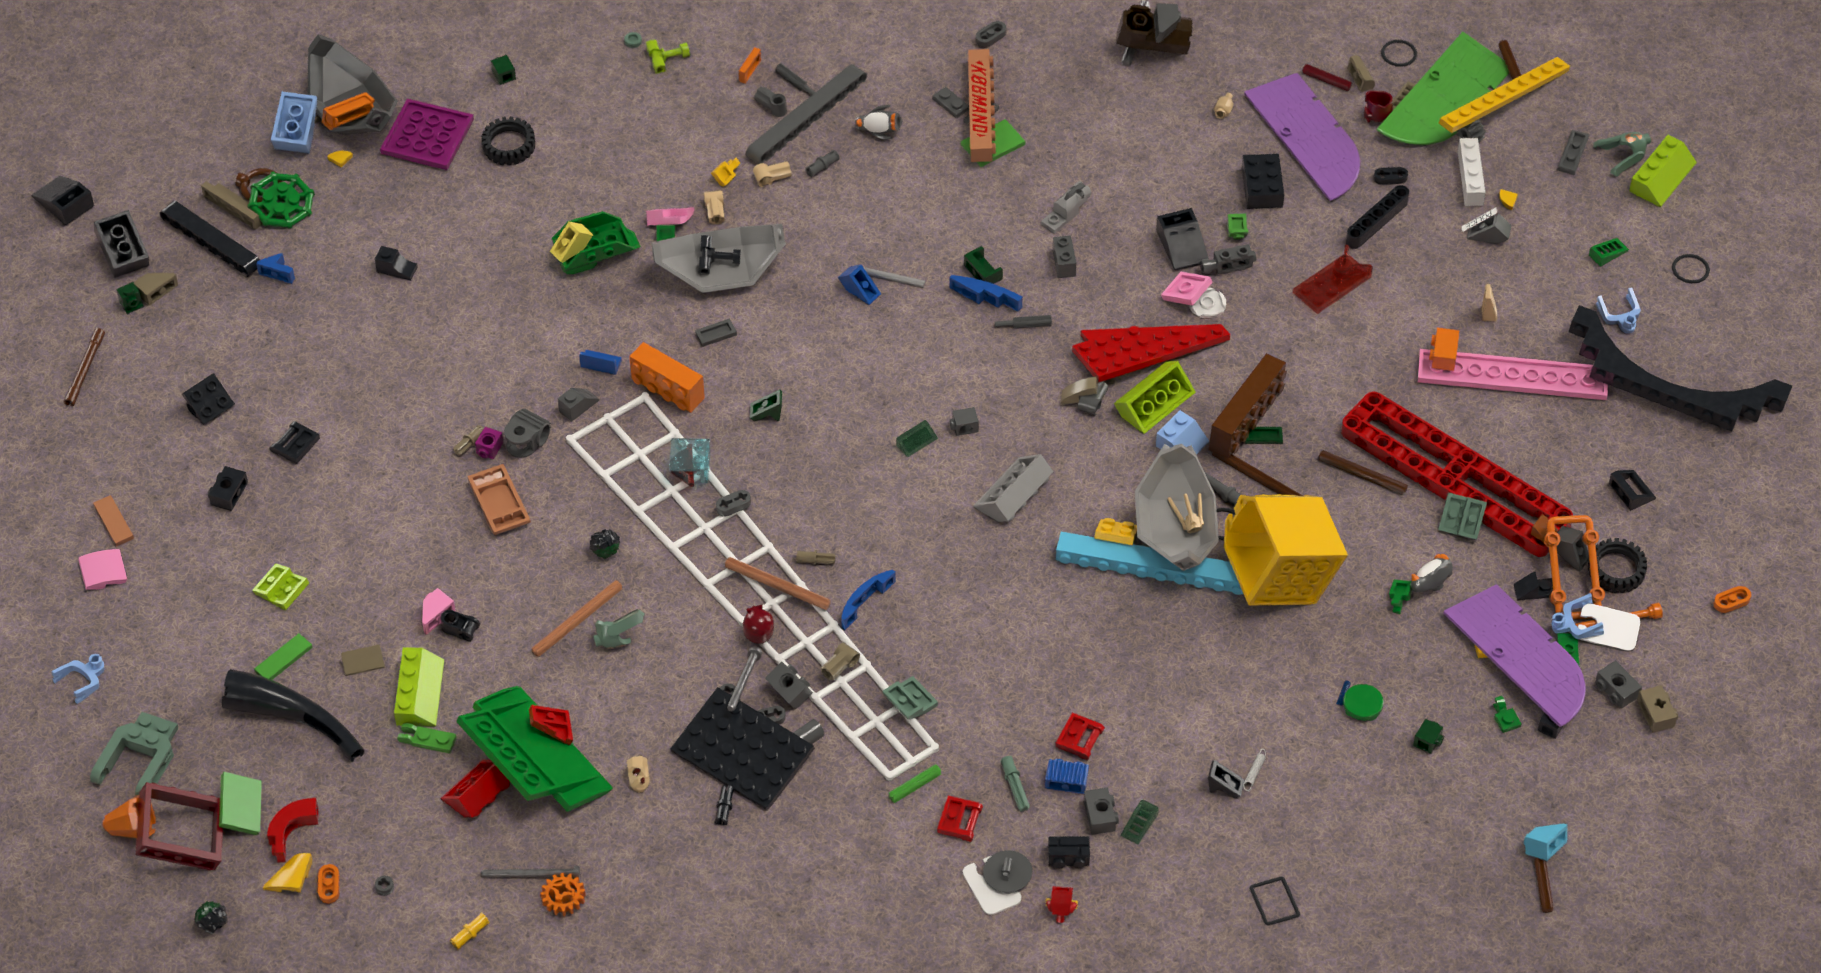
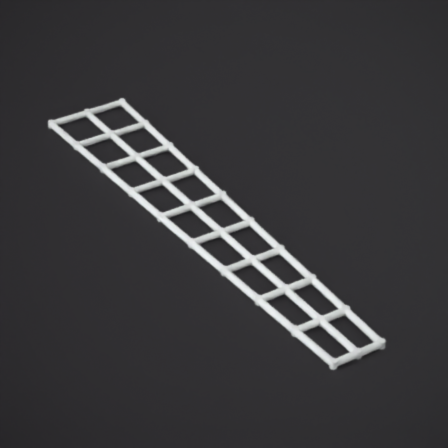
(805, 642)

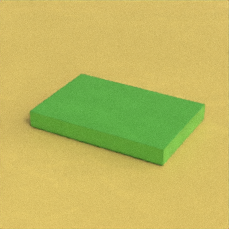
(1006, 141)
(240, 803)

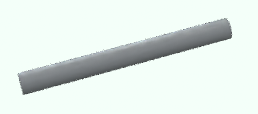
(894, 277)

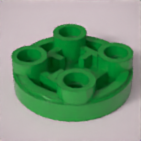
(1363, 702)

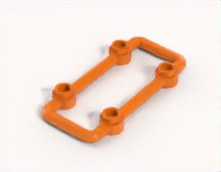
(1589, 538)

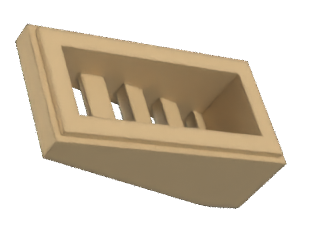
(1489, 308)

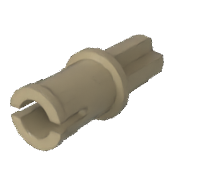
(468, 441)
(814, 557)

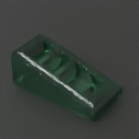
(1145, 810)

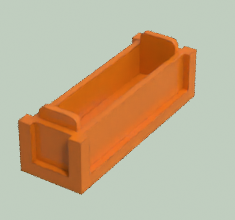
(347, 110)

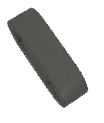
(733, 503)

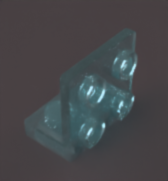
(691, 455)

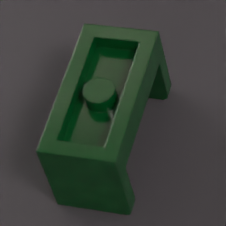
(980, 267)

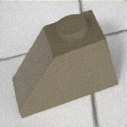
(155, 285)

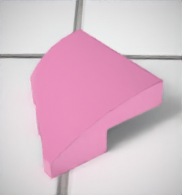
(669, 216)

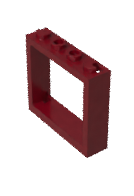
(171, 852)

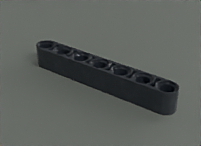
(210, 237)

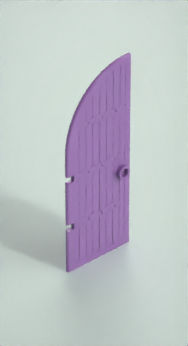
(1308, 133)
(1522, 652)

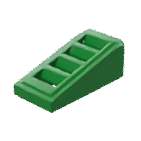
(1602, 259)

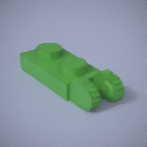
(427, 738)

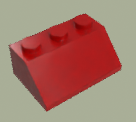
(476, 789)

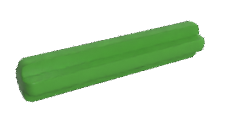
(914, 783)

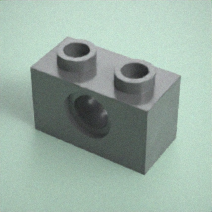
(1064, 256)
(782, 676)
(1626, 686)
(1100, 800)

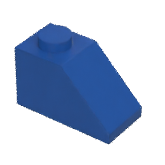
(859, 283)

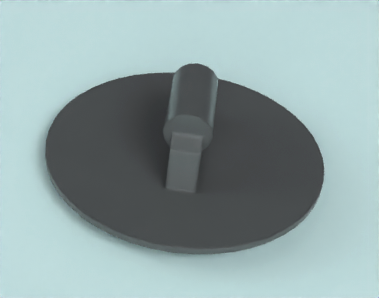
(1007, 871)

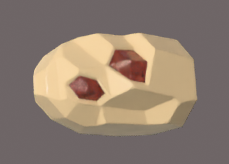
(638, 773)

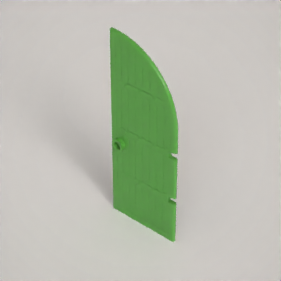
(1452, 82)

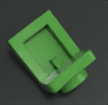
(1237, 226)

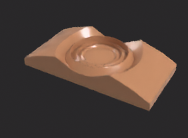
(498, 499)

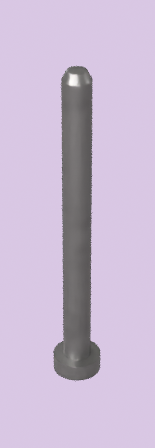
(754, 654)
(509, 873)

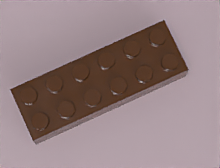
(1247, 406)

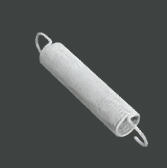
(1255, 769)

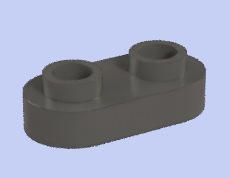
(989, 33)

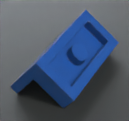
(600, 361)

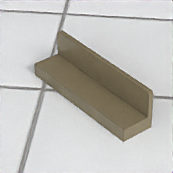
(231, 203)

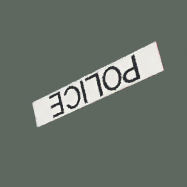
(1474, 222)

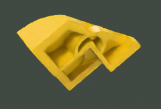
(291, 874)

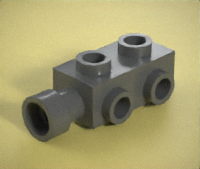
(1229, 258)

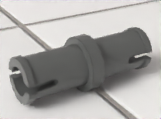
(822, 163)

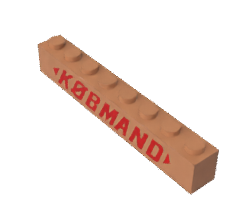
(980, 105)

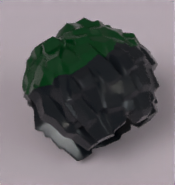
(604, 543)
(211, 916)

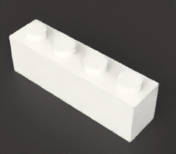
(1471, 172)

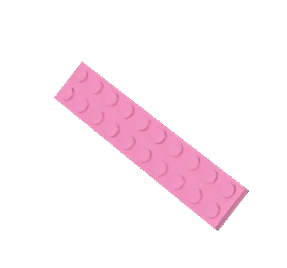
(1514, 375)

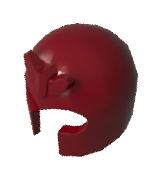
(1378, 106)
(758, 625)

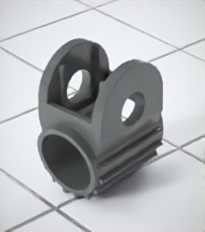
(527, 429)

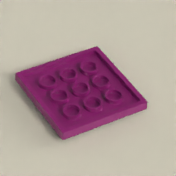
(427, 134)

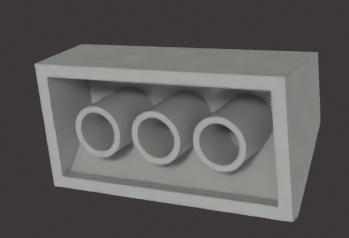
(1014, 488)

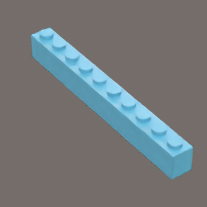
(1144, 562)

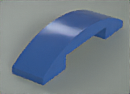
(880, 582)

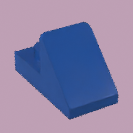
(275, 268)

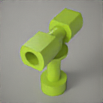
(659, 55)

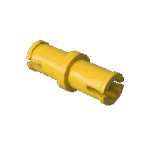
(469, 931)

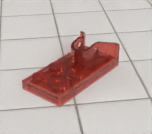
(1333, 282)

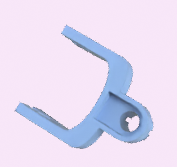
(1625, 321)
(1564, 623)
(90, 670)

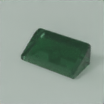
(916, 438)

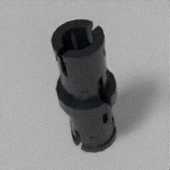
(724, 805)

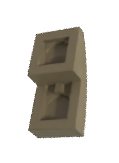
(1073, 392)

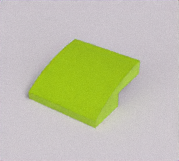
(280, 586)

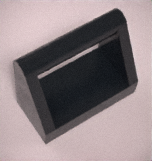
(1626, 493)

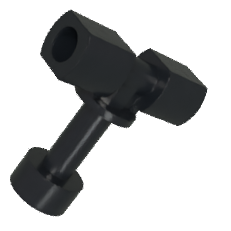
(710, 254)

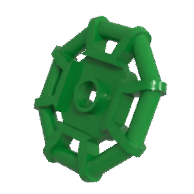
(281, 191)

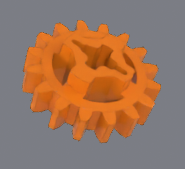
(565, 897)

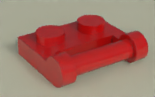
(1074, 732)
(953, 816)

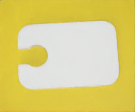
(1619, 627)
(988, 898)

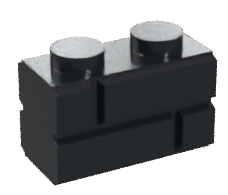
(1068, 851)

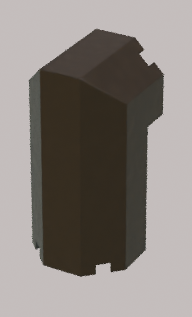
(1138, 31)

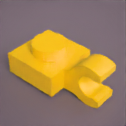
(724, 171)

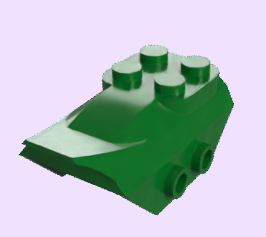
(608, 240)

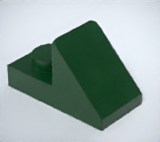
(766, 406)

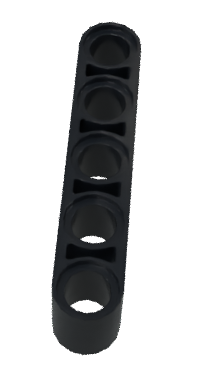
(1377, 216)

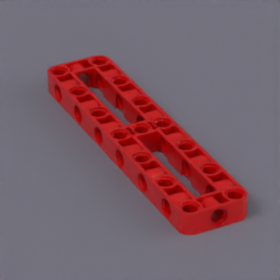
(1462, 463)

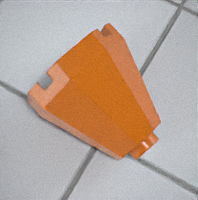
(124, 819)

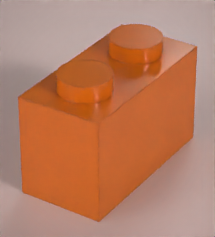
(1445, 349)

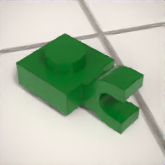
(1399, 591)
(1506, 719)

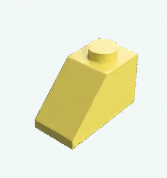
(571, 241)

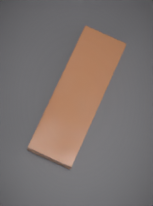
(113, 520)

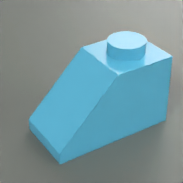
(1545, 841)

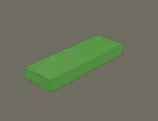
(283, 657)

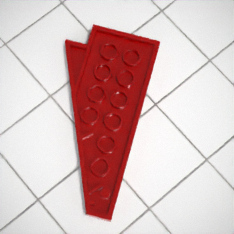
(1125, 350)

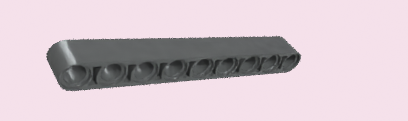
(805, 114)

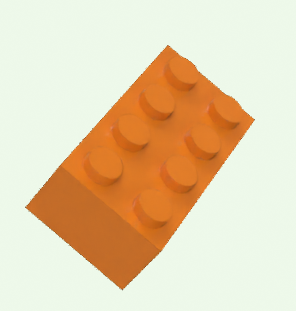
(666, 377)

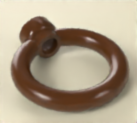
(243, 181)

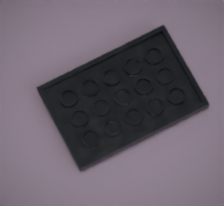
(742, 749)

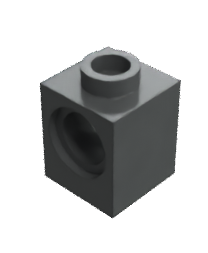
(964, 421)

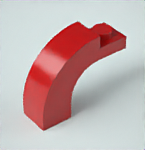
(290, 817)

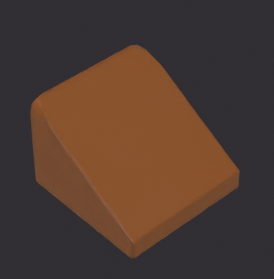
(1539, 529)

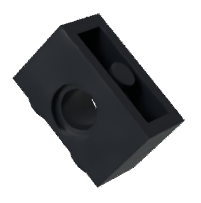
(227, 488)

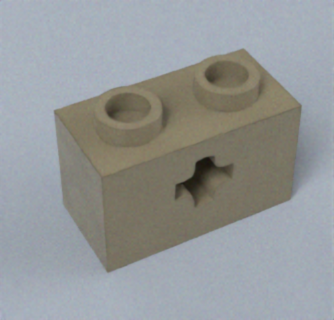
(1657, 708)

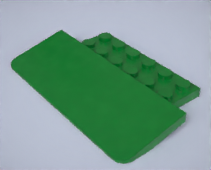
(529, 757)

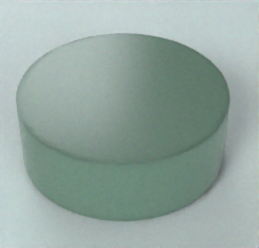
(633, 40)

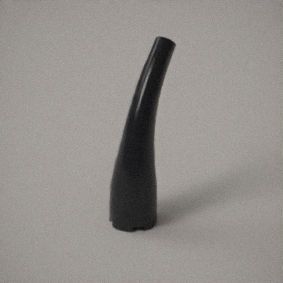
(267, 697)

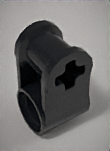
(461, 626)

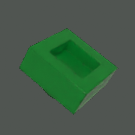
(665, 232)

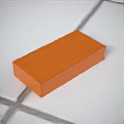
(749, 65)

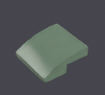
(1462, 516)
(910, 698)

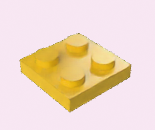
(1116, 531)

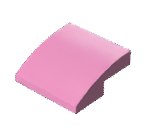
(102, 569)

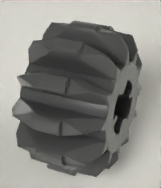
(1472, 130)

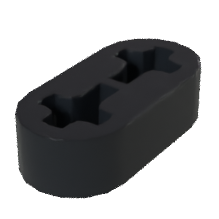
(1390, 175)

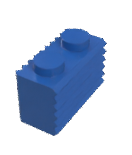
(1066, 776)

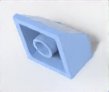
(1182, 430)

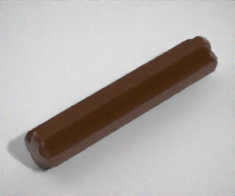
(1509, 59)
(1543, 885)

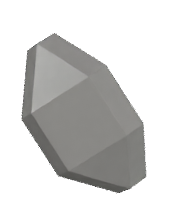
(758, 249)
(1172, 475)

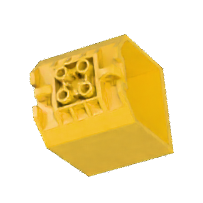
(1283, 548)

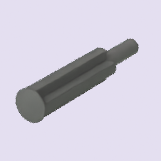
(793, 78)
(1027, 321)

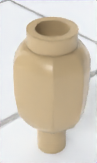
(1223, 106)

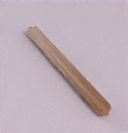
(777, 583)
(575, 619)

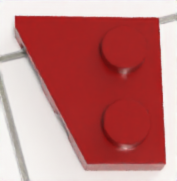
(552, 722)

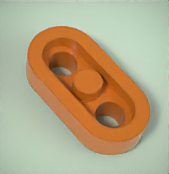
(1730, 598)
(328, 885)

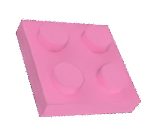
(1186, 288)

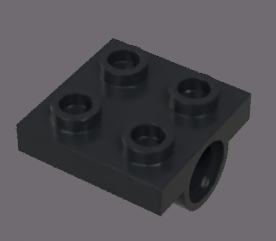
(207, 399)

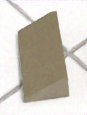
(362, 660)

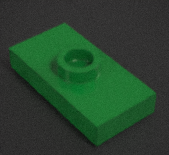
(1570, 644)

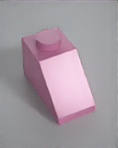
(433, 607)

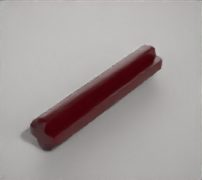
(1327, 77)

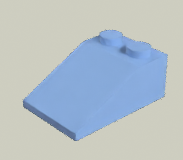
(294, 122)

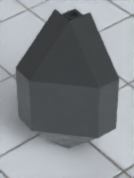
(340, 75)

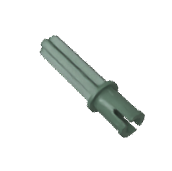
(1012, 776)

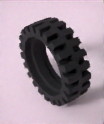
(512, 155)
(1628, 550)

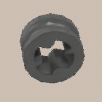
(378, 884)

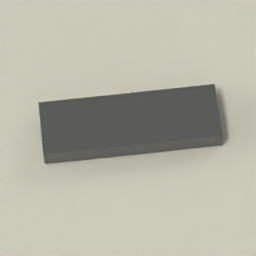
(1573, 152)

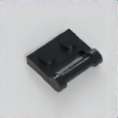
(298, 446)

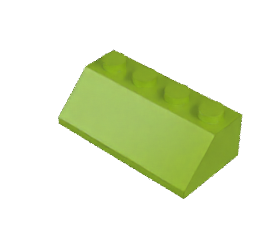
(1663, 171)
(1155, 396)
(418, 687)

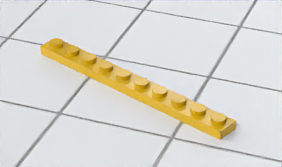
(1504, 94)

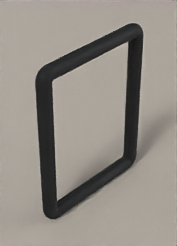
(1289, 895)

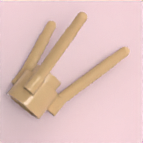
(1193, 522)

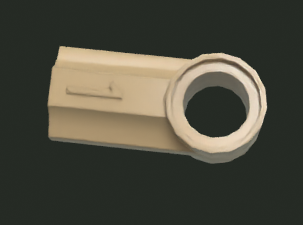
(767, 174)
(714, 205)

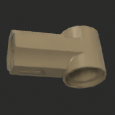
(843, 657)

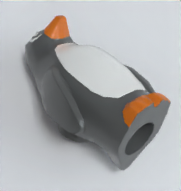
(879, 122)
(1432, 574)

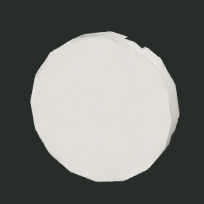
(1209, 308)

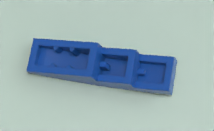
(981, 290)

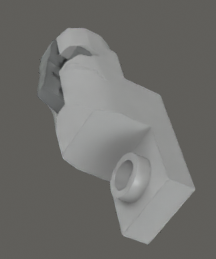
(1066, 207)

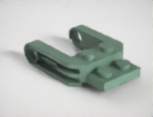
(148, 736)

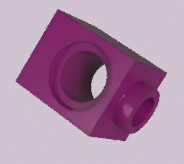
(489, 443)

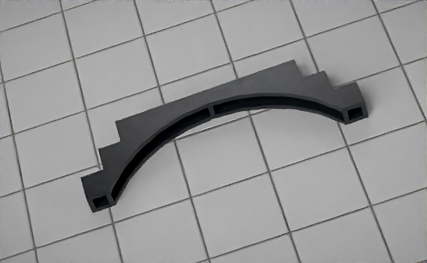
(1716, 408)

